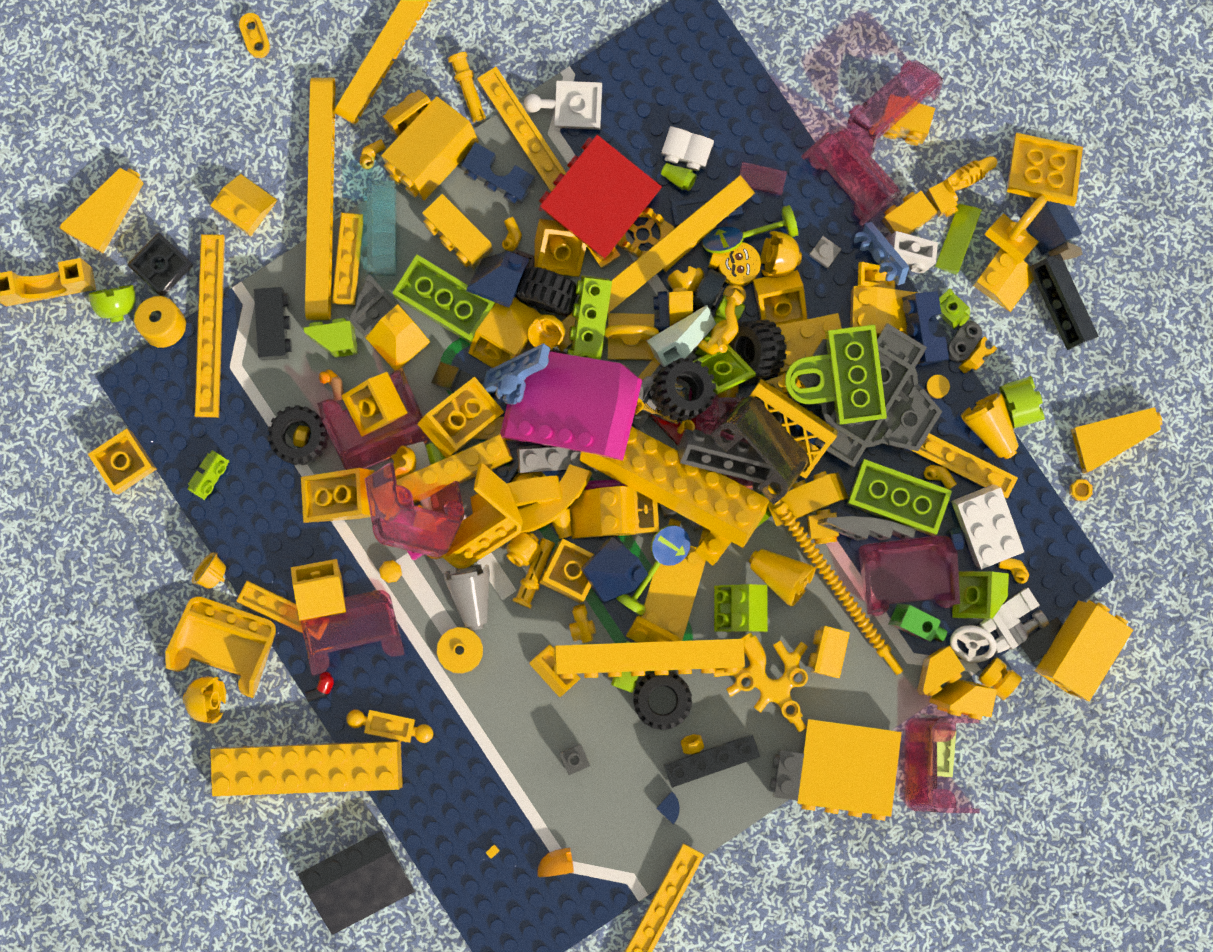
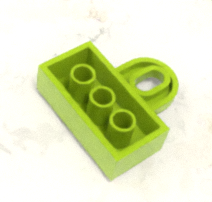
(847, 376)

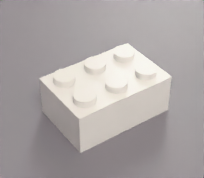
(987, 526)

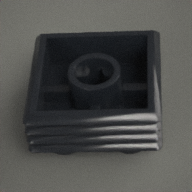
(160, 250)

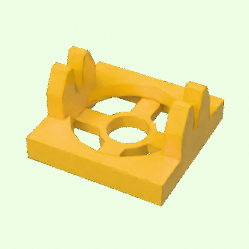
(664, 227)

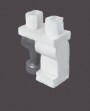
(1007, 621)

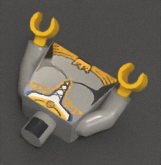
(648, 405)

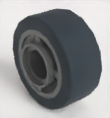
(709, 290)

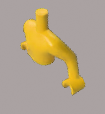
(726, 329)

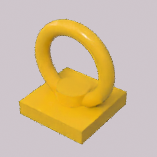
(1013, 235)
(629, 336)

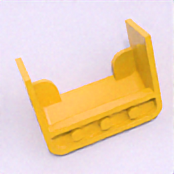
(489, 525)

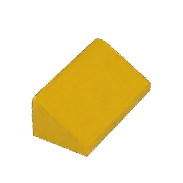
(544, 666)

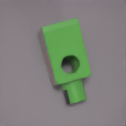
(911, 620)

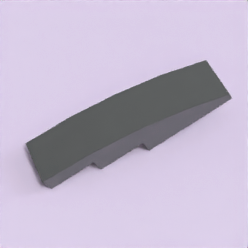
(860, 527)

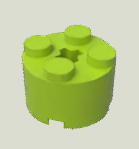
(1022, 402)

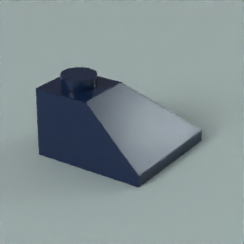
(499, 277)
(613, 570)

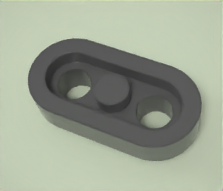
(965, 341)

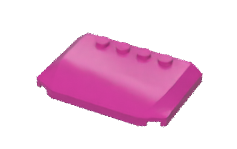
(576, 406)

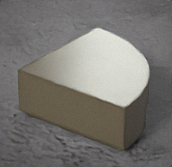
(1067, 251)

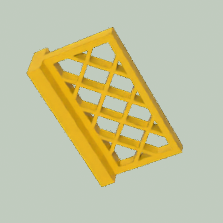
(799, 416)

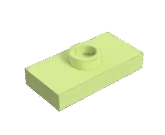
(945, 757)

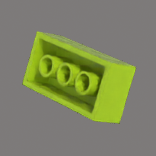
(442, 298)
(899, 497)

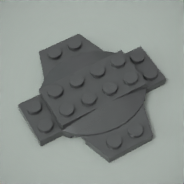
(908, 406)

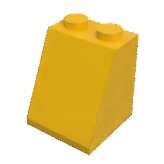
(503, 333)

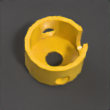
(167, 329)

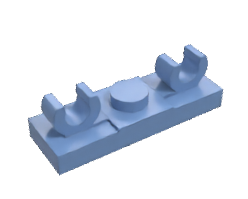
(883, 253)

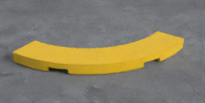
(571, 487)

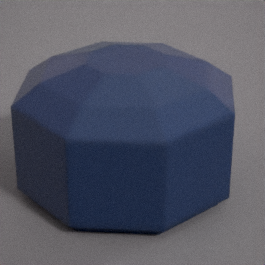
(957, 537)

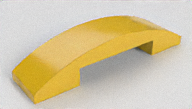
(527, 491)

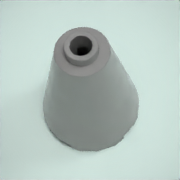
(470, 594)

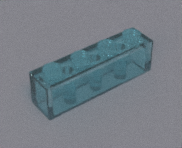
(381, 228)

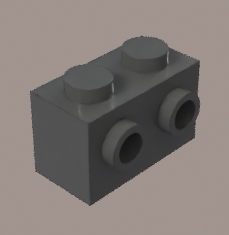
(787, 775)

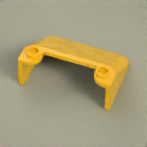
(222, 639)

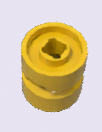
(1000, 678)

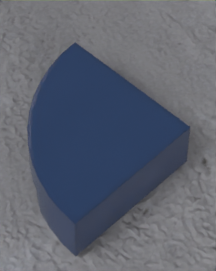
(670, 807)

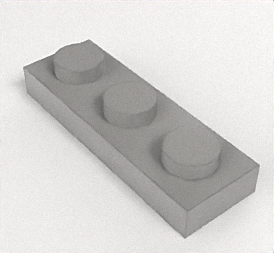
(547, 459)

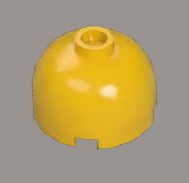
(780, 255)
(204, 699)

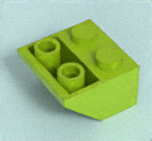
(335, 338)
(740, 608)

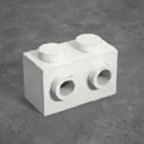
(915, 251)

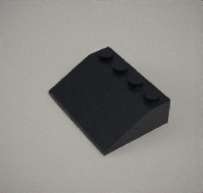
(356, 882)

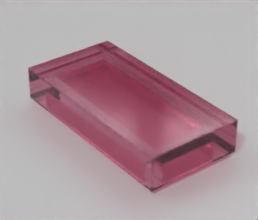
(763, 178)

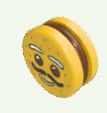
(740, 265)

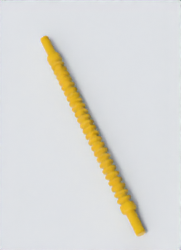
(883, 650)

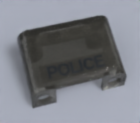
(769, 438)

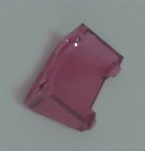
(909, 572)

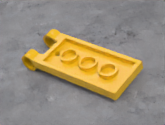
(674, 591)

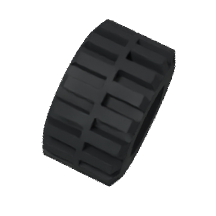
(547, 290)
(760, 347)
(699, 382)
(280, 426)
(668, 720)

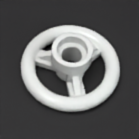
(973, 638)

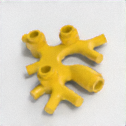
(770, 689)

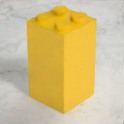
(429, 149)
(1084, 649)

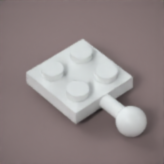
(575, 104)

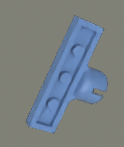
(510, 376)

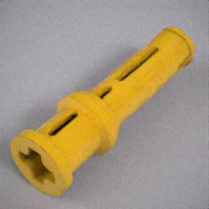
(464, 77)
(530, 584)

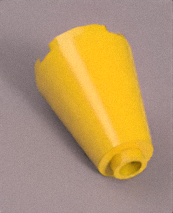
(993, 425)
(782, 574)

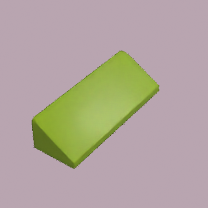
(958, 238)

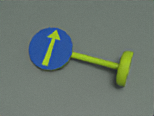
(729, 238)
(669, 548)

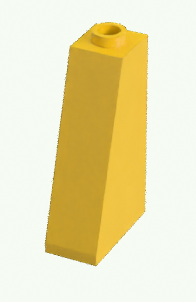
(104, 210)
(1110, 437)

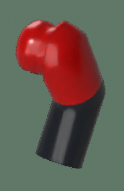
(323, 688)

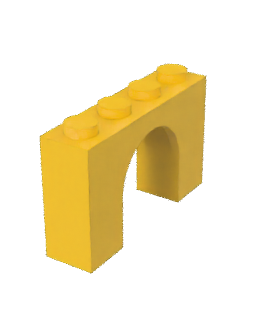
(72, 278)

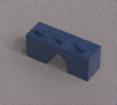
(514, 185)
(918, 310)

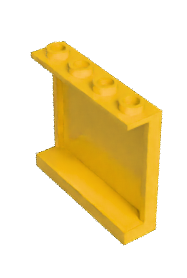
(849, 769)

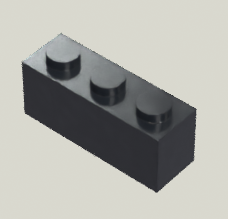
(272, 323)

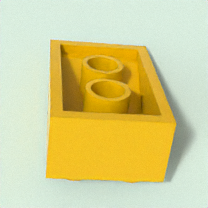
(878, 307)
(460, 417)
(335, 496)
(603, 512)

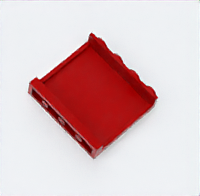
(599, 196)

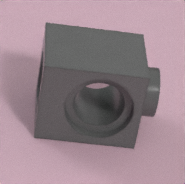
(574, 759)

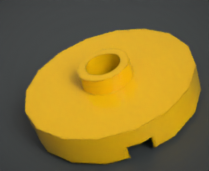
(447, 650)

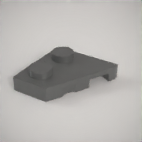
(371, 306)

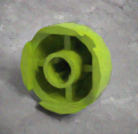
(113, 302)

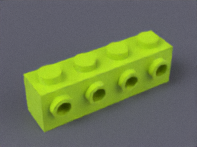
(590, 317)

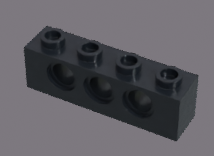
(712, 760)

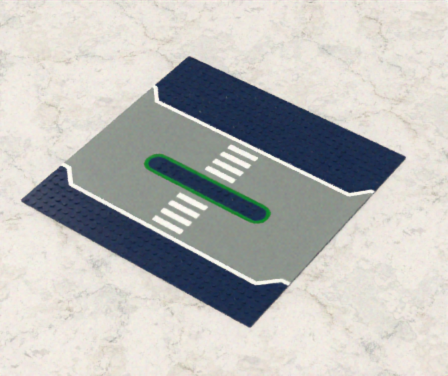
(500, 728)

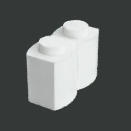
(687, 148)

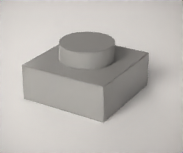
(825, 252)

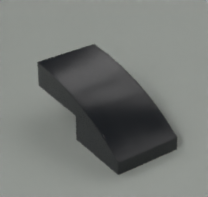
(1041, 640)

